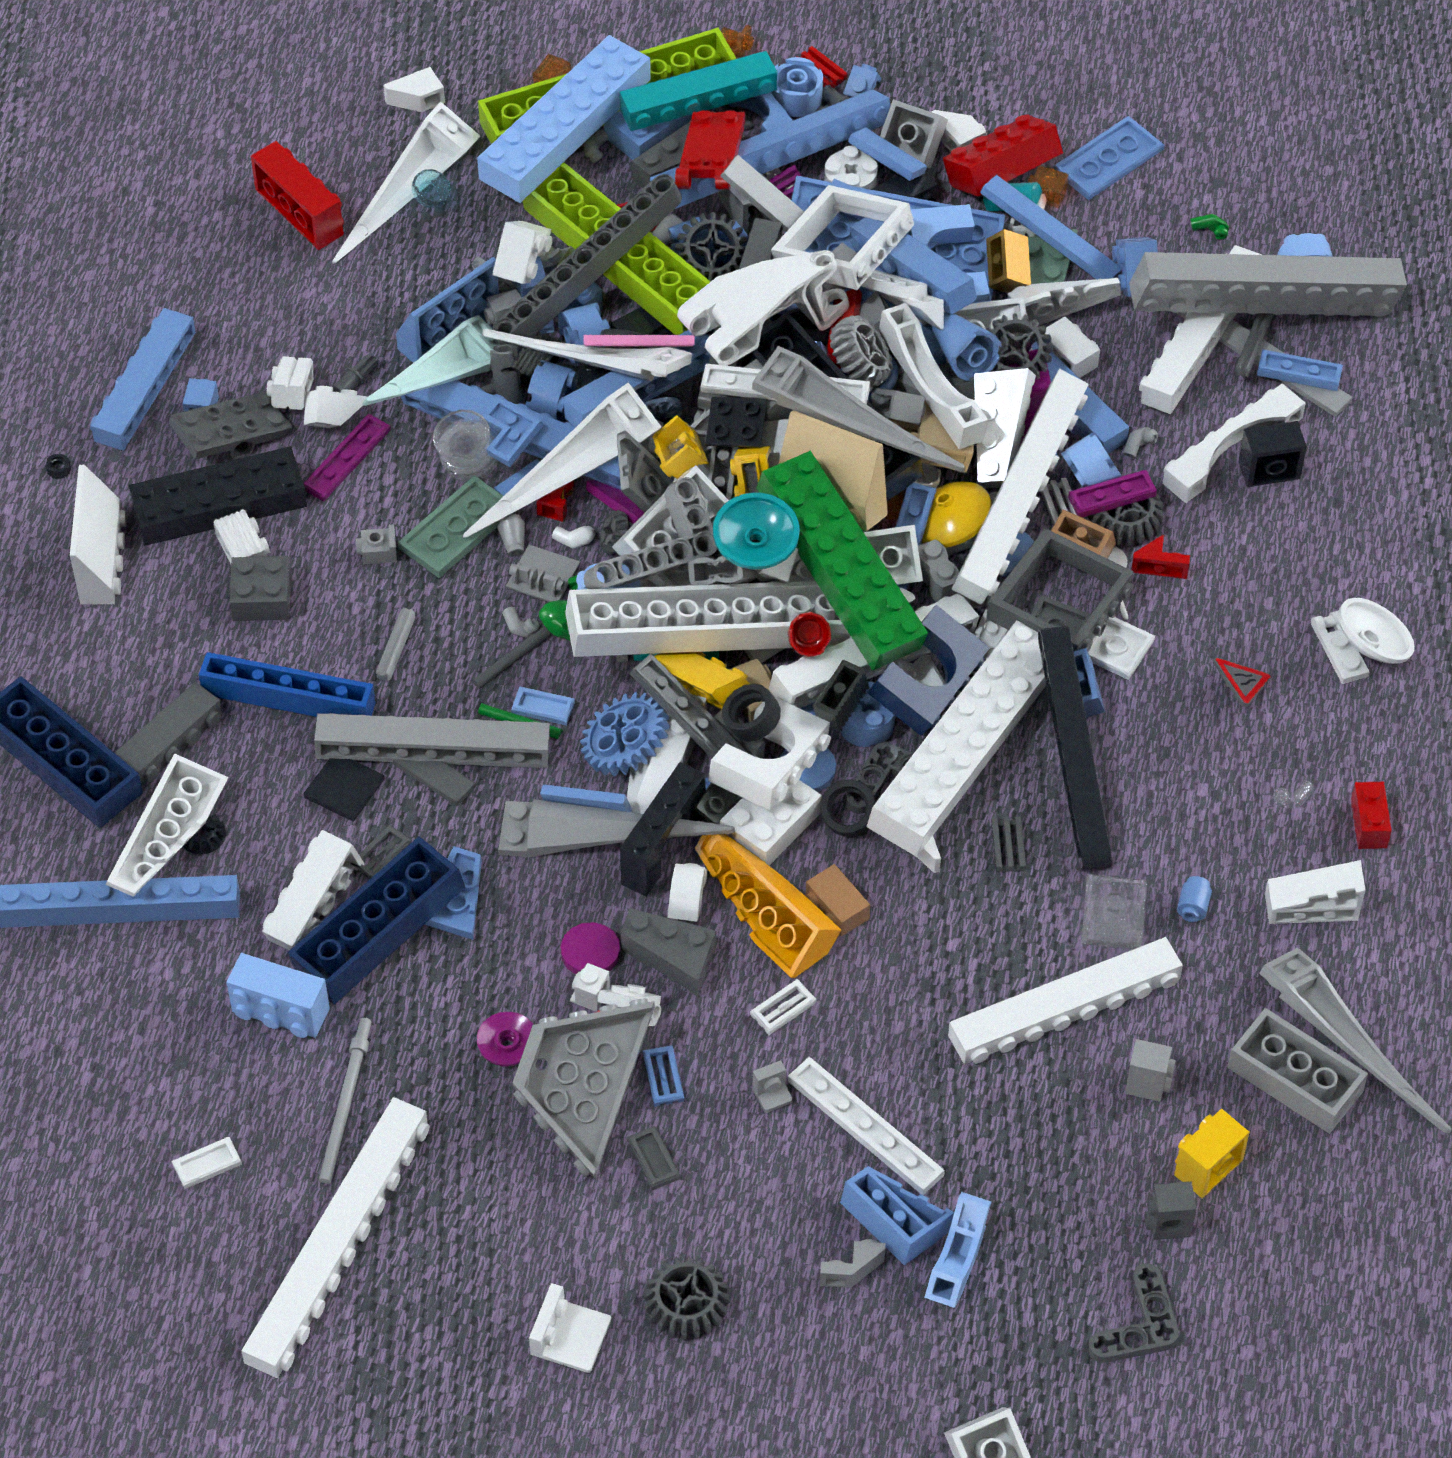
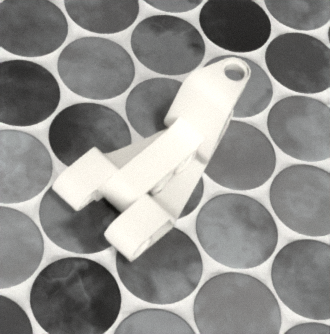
(755, 293)

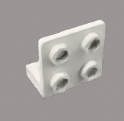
(568, 1332)

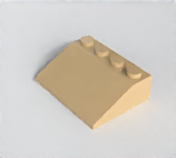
(847, 459)

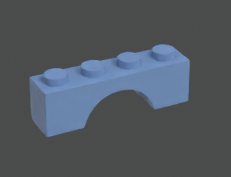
(767, 108)

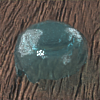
(430, 183)

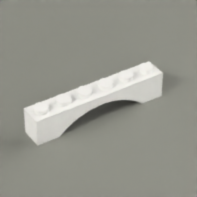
(956, 412)
(1189, 473)

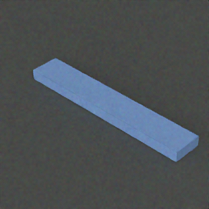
(1050, 229)

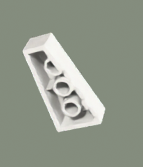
(1004, 401)

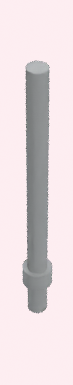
(358, 1049)

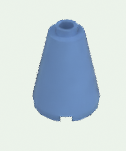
(967, 346)

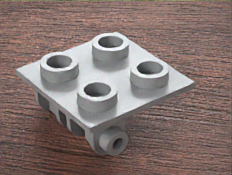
(542, 574)

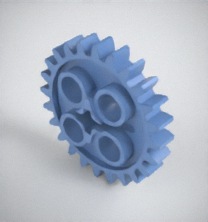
(625, 734)

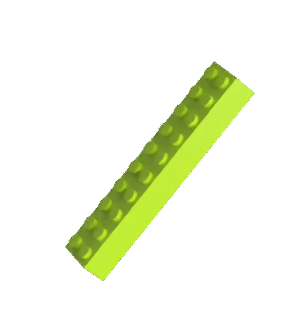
(666, 61)
(646, 273)

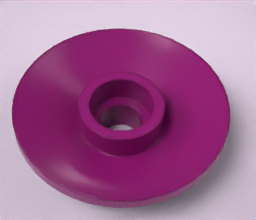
(500, 1028)

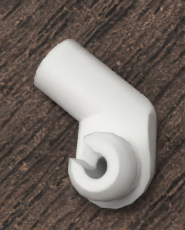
(575, 538)

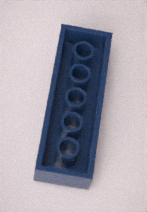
(65, 754)
(378, 918)

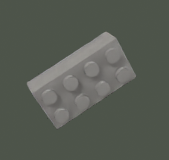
(1297, 1070)

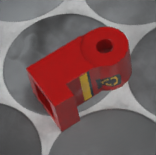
(555, 503)

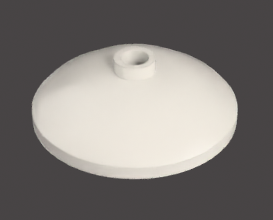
(1375, 631)

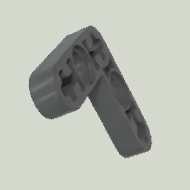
(890, 765)
(1145, 1331)

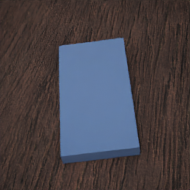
(1109, 157)

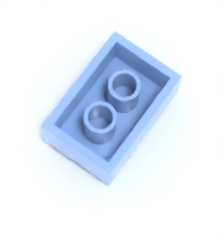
(278, 996)

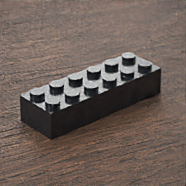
(194, 498)

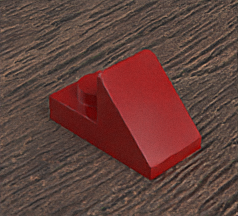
(1153, 561)

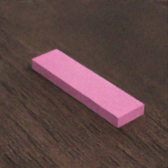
(639, 340)

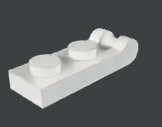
(1341, 653)

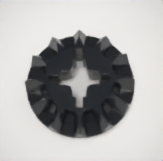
(212, 838)

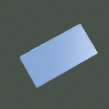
(543, 705)

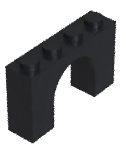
(644, 845)

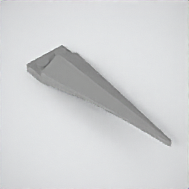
(811, 392)
(555, 827)
(1314, 998)

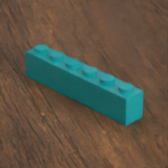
(698, 90)

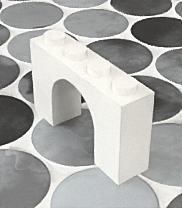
(769, 779)

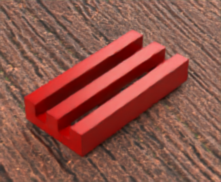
(827, 67)

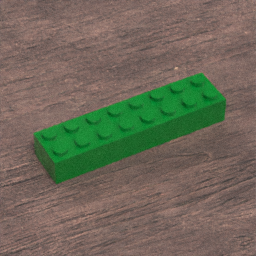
(845, 563)

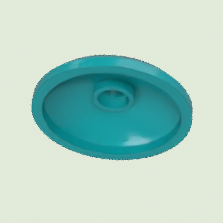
(756, 518)

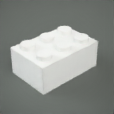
(773, 830)

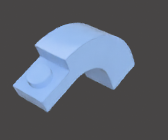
(960, 1250)

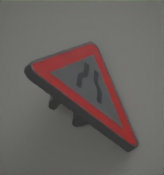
(1242, 680)

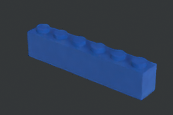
(284, 687)

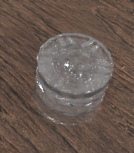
(462, 445)

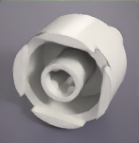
(852, 168)

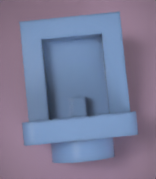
(861, 80)

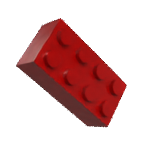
(1005, 153)
(297, 195)

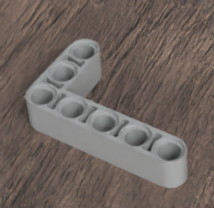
(662, 553)

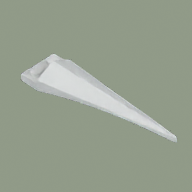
(435, 145)
(632, 361)
(578, 453)

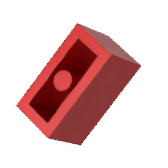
(1371, 815)

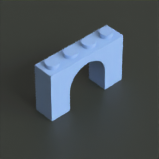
(946, 226)

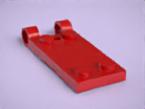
(710, 147)

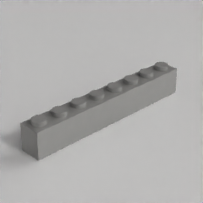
(432, 739)

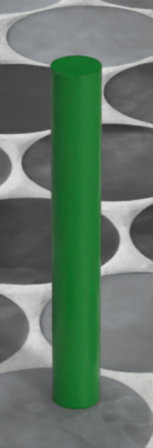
(501, 715)

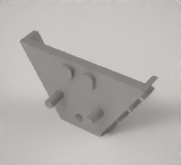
(585, 1075)

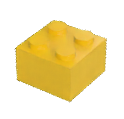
(1211, 1152)

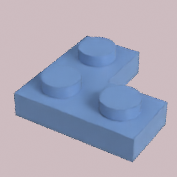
(515, 428)

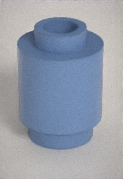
(1194, 899)

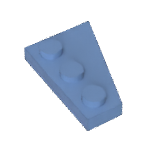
(460, 913)

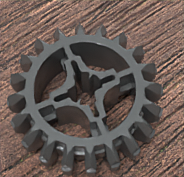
(723, 248)
(1031, 334)
(1133, 522)
(664, 1285)

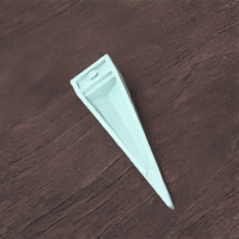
(455, 357)

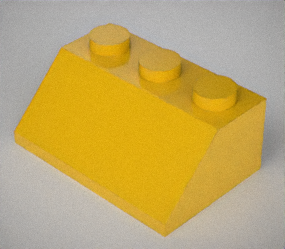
(703, 676)

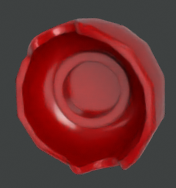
(809, 634)

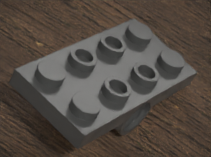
(230, 426)

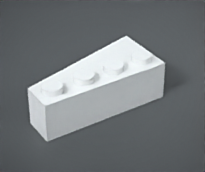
(311, 890)

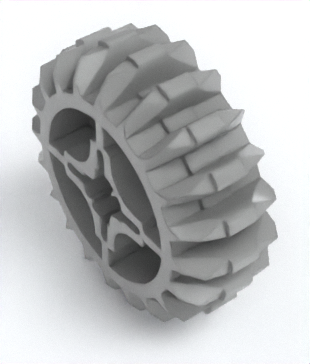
(861, 350)

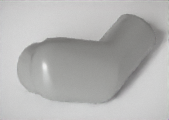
(517, 626)

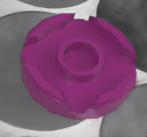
(590, 944)

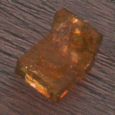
(739, 41)

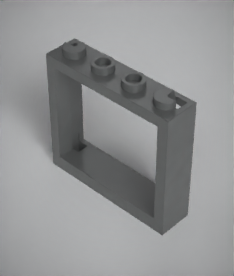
(1049, 543)

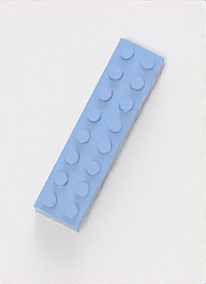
(562, 119)

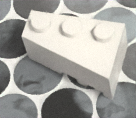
(1317, 895)

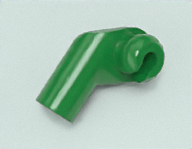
(1213, 223)

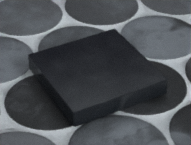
(344, 787)

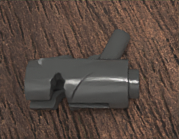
(506, 374)

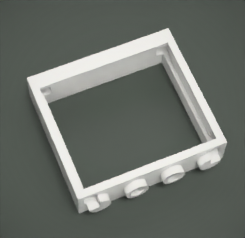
(821, 212)

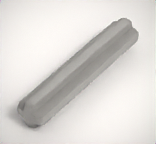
(395, 644)

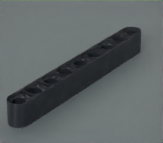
(1074, 748)

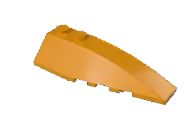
(780, 915)

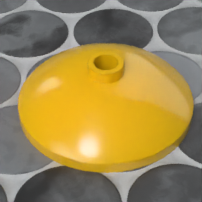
(957, 513)

